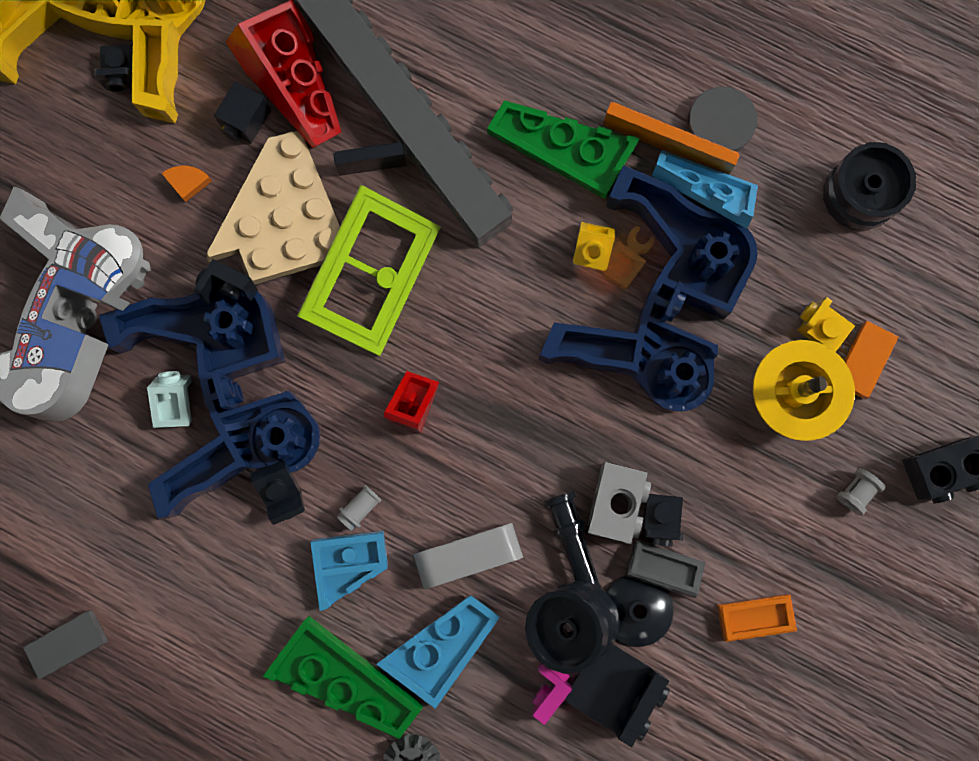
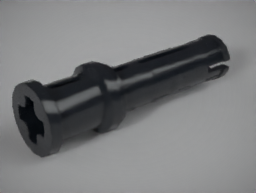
(570, 530)

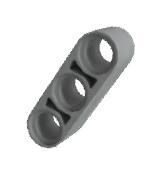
(468, 556)

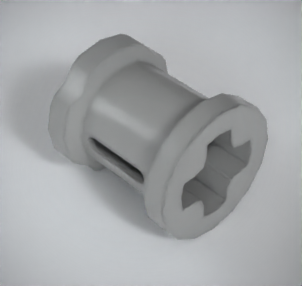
(860, 491)

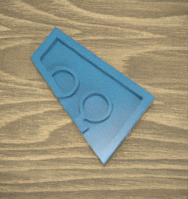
(708, 186)
(441, 651)

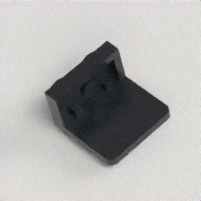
(619, 694)

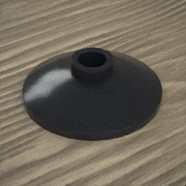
(658, 617)

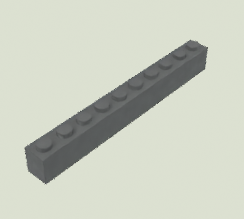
(409, 117)

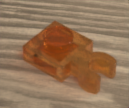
(625, 261)

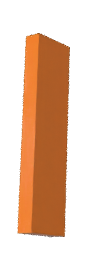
(670, 138)

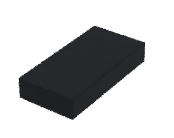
(369, 158)

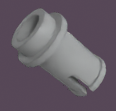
(358, 508)

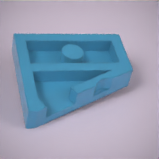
(346, 563)

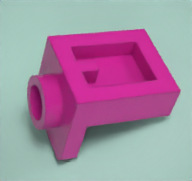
(550, 698)

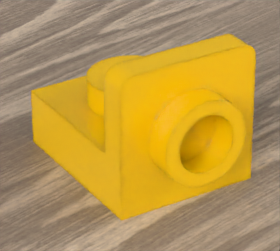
(594, 246)
(824, 324)

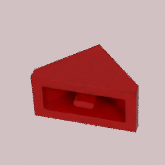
(411, 402)

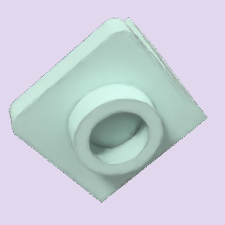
(170, 400)

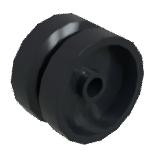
(869, 186)
(572, 626)

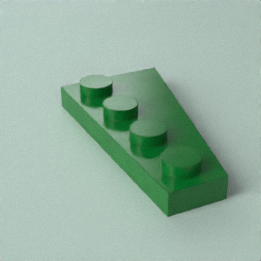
(571, 149)
(334, 673)

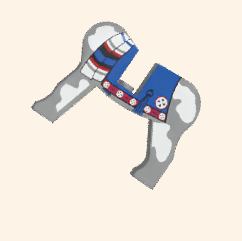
(51, 356)

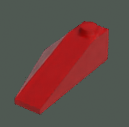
(281, 61)

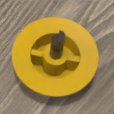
(803, 390)

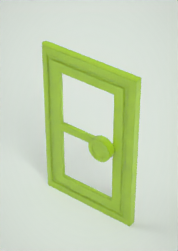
(399, 284)

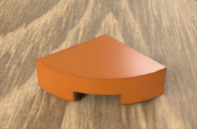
(186, 180)

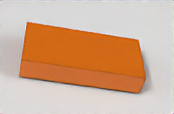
(869, 357)
(756, 617)

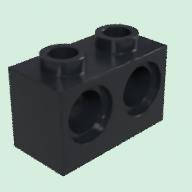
(949, 464)

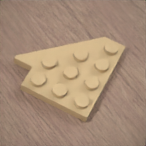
(280, 215)

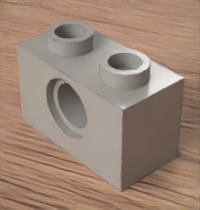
(602, 518)

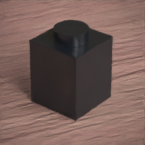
(242, 113)

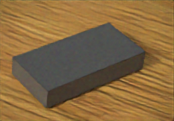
(665, 569)
(65, 644)

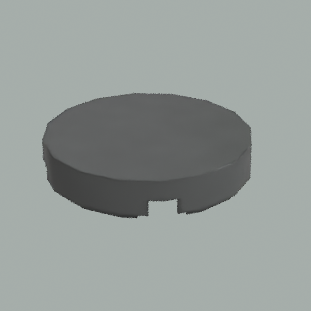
(723, 117)

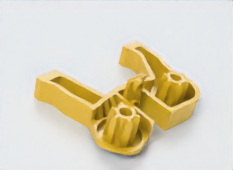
(151, 25)

